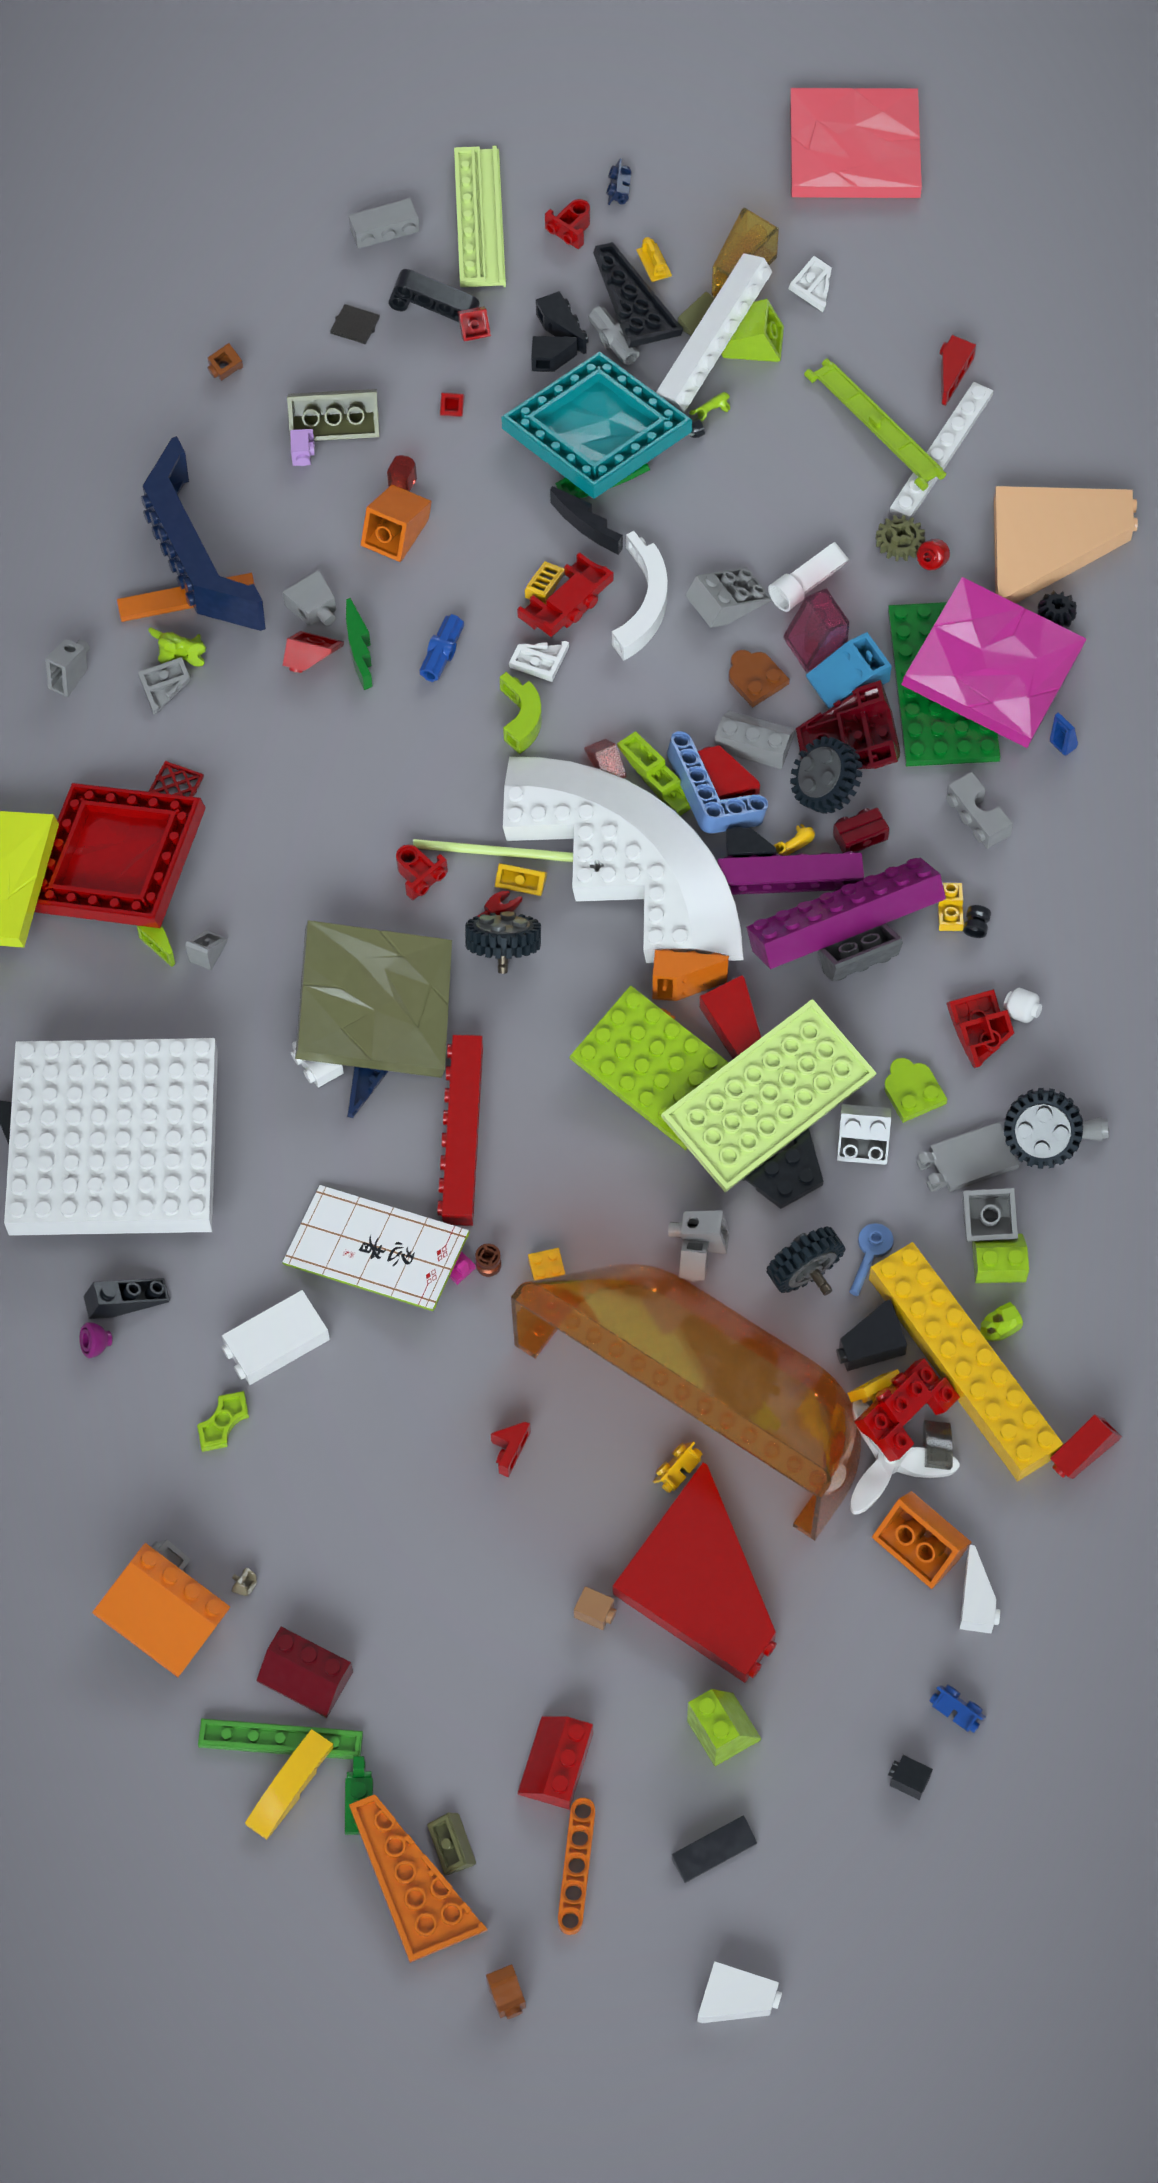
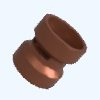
(488, 1266)

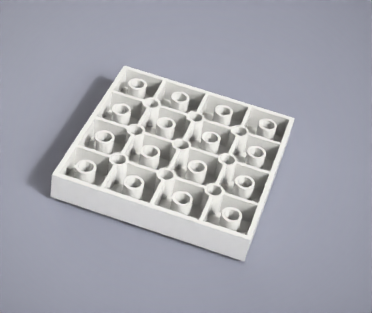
(112, 1137)

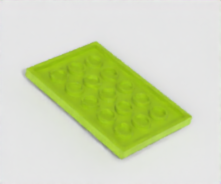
(646, 1058)

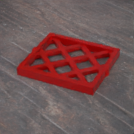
(196, 775)

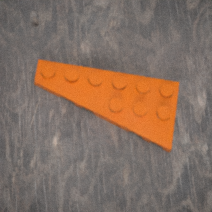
(418, 1896)

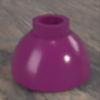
(94, 1339)

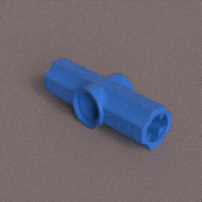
(441, 648)

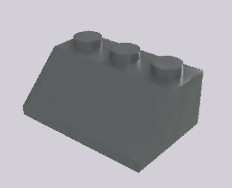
(860, 952)

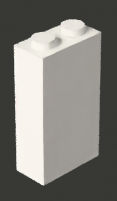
(274, 1338)

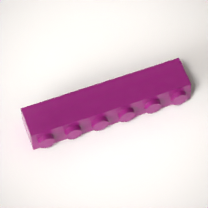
(792, 873)

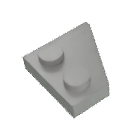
(163, 682)

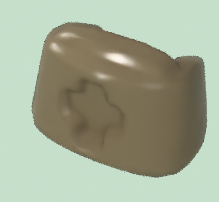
(246, 1583)

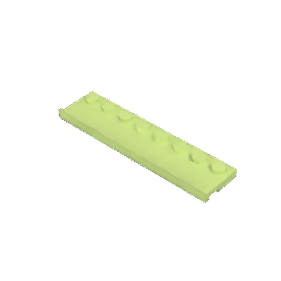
(479, 217)

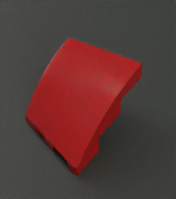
(980, 1025)

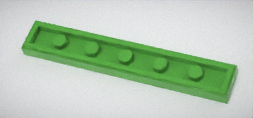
(274, 1738)

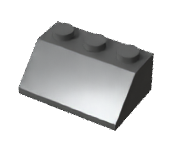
(754, 739)

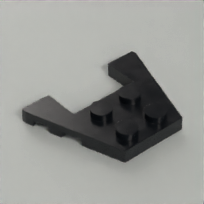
(789, 1173)

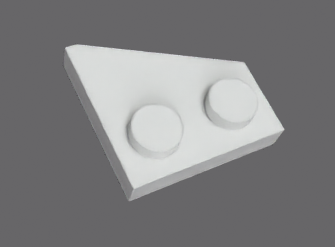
(813, 283)
(539, 659)

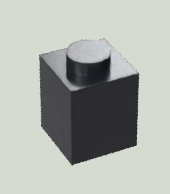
(910, 1776)

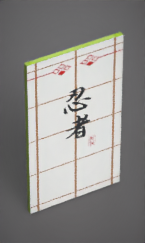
(376, 1247)

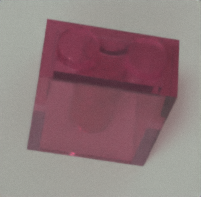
(817, 629)

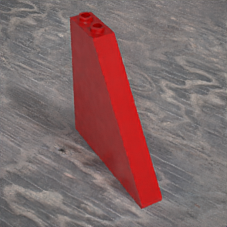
(699, 1582)

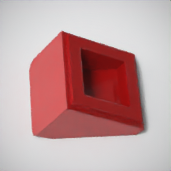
(452, 404)

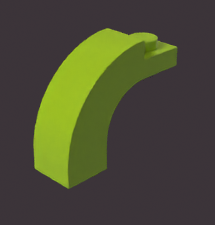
(526, 726)

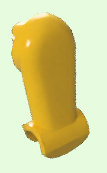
(802, 838)

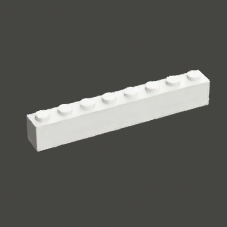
(714, 331)

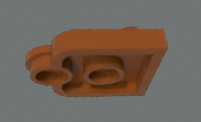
(755, 676)

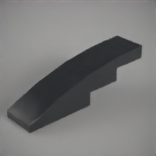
(580, 516)

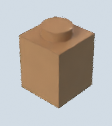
(595, 1608)

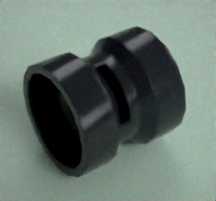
(977, 921)

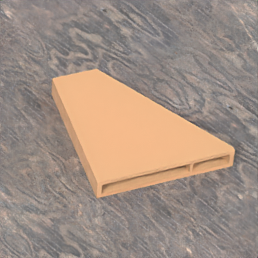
(1054, 532)

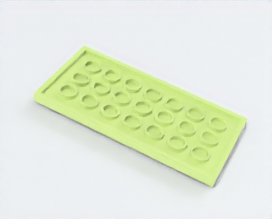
(768, 1095)

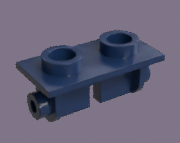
(619, 175)

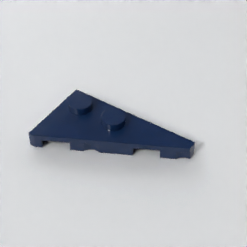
(363, 1084)

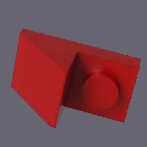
(513, 1440)

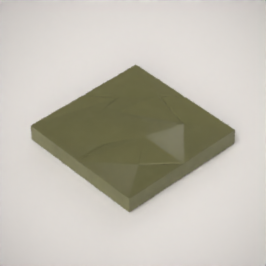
(374, 999)

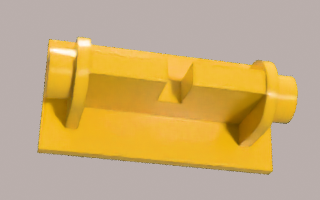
(653, 260)
(670, 1472)

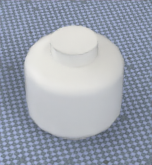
(1023, 1005)

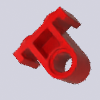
(570, 222)
(420, 872)

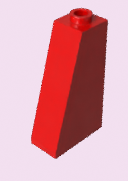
(731, 1015)

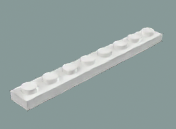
(944, 447)

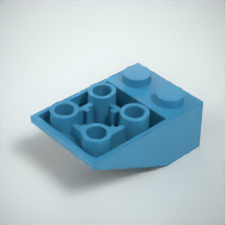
(848, 668)

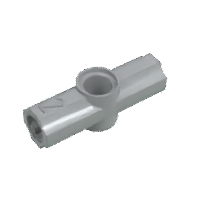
(612, 335)

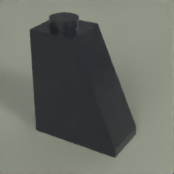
(873, 1339)

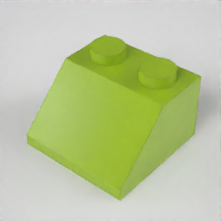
(1001, 1260)

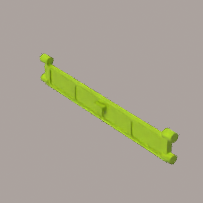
(878, 422)

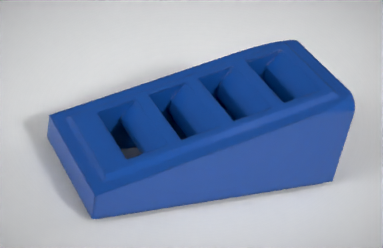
(1063, 735)

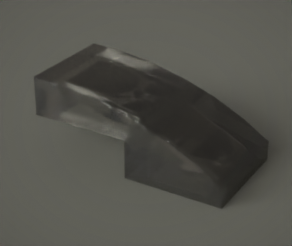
(938, 1445)

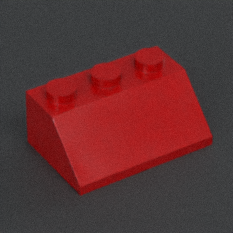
(556, 1760)

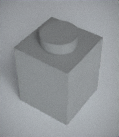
(693, 1260)

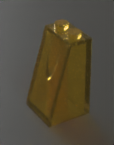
(748, 236)

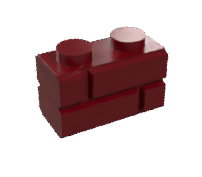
(860, 830)

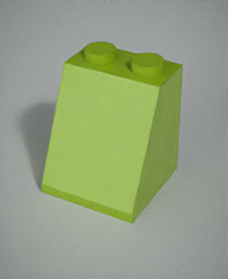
(758, 335)
(721, 1725)

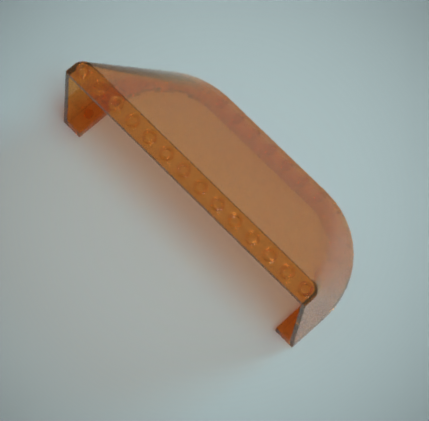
(708, 1366)

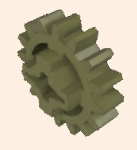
(900, 537)

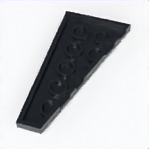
(637, 307)

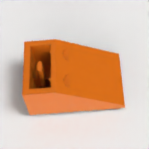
(686, 973)

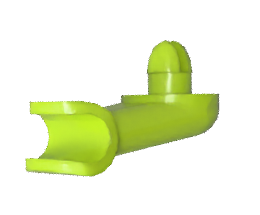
(718, 400)

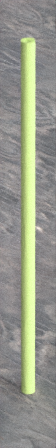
(493, 850)

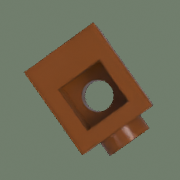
(224, 355)

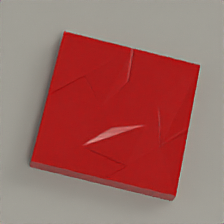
(118, 854)

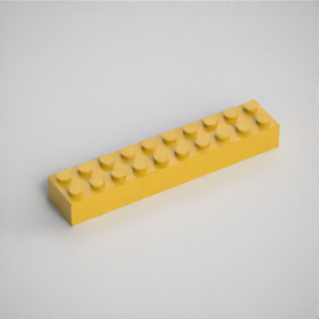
(966, 1360)

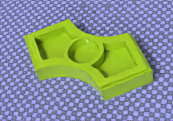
(215, 1430)

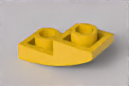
(951, 909)

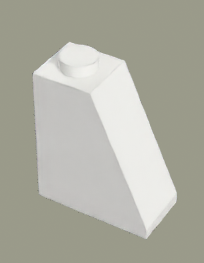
(737, 1995)

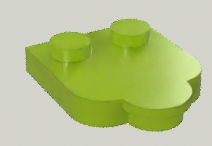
(913, 1089)

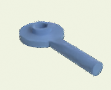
(874, 1241)

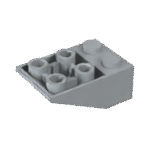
(726, 595)

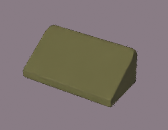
(694, 313)
(451, 1843)

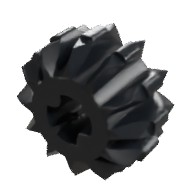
(1058, 608)

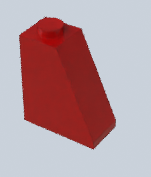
(728, 775)
(1085, 1447)

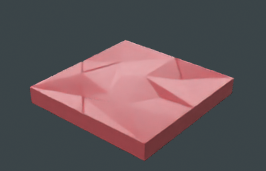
(855, 143)

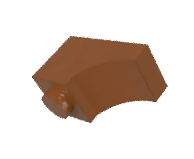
(506, 1992)

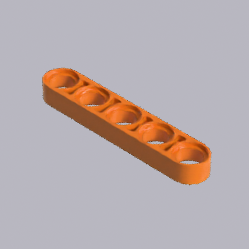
(576, 1879)

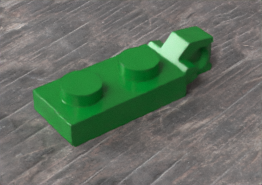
(357, 1787)

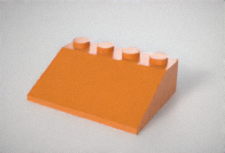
(161, 1609)

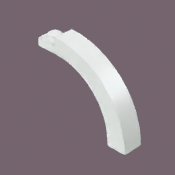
(644, 624)

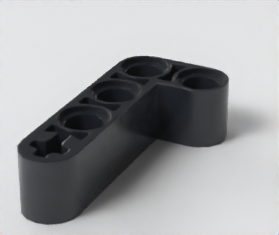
(430, 295)

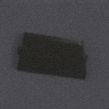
(355, 324)

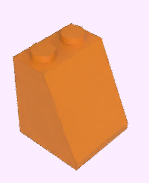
(394, 522)

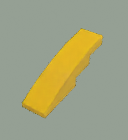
(289, 1784)

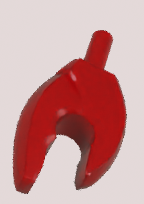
(495, 905)

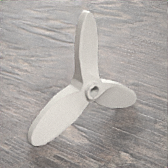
(878, 1475)

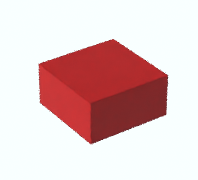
(474, 323)

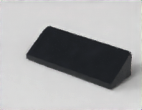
(713, 1849)

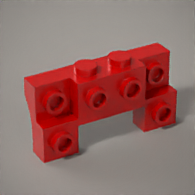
(571, 599)
(900, 1402)

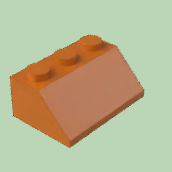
(921, 1539)

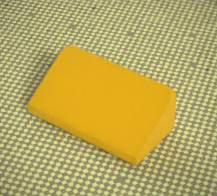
(520, 879)

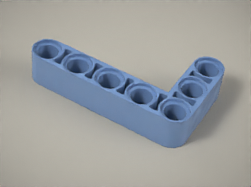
(710, 812)

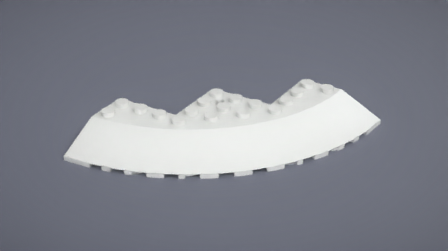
(626, 850)

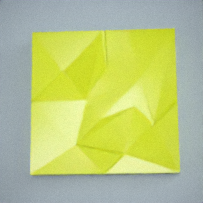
(24, 857)

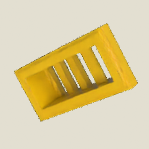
(531, 588)

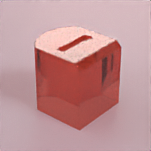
(402, 472)

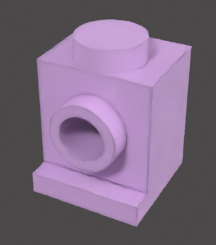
(302, 446)

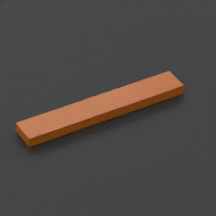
(162, 601)

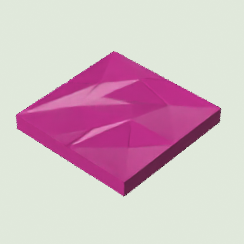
(994, 662)

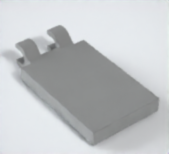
(968, 1158)

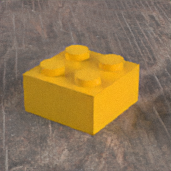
(546, 1264)

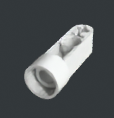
(791, 588)

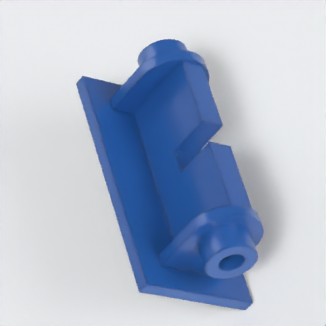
(967, 1713)

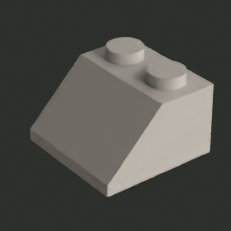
(990, 1214)

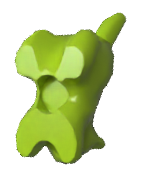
(175, 646)

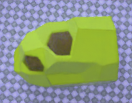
(1001, 1323)

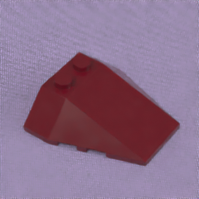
(860, 721)

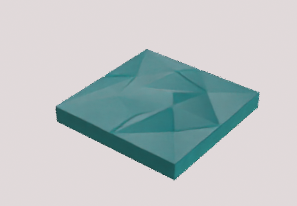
(596, 424)

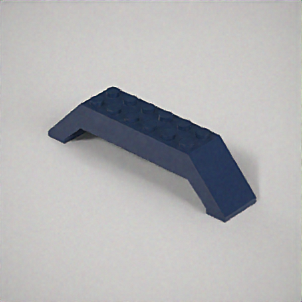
(179, 541)

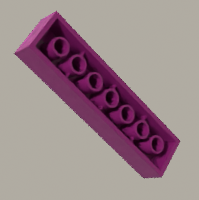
(845, 912)

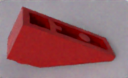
(955, 361)

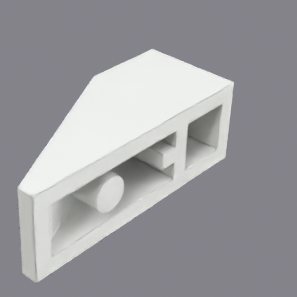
(978, 1600)

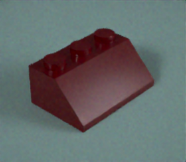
(304, 1672)

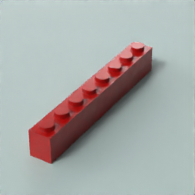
(462, 1130)

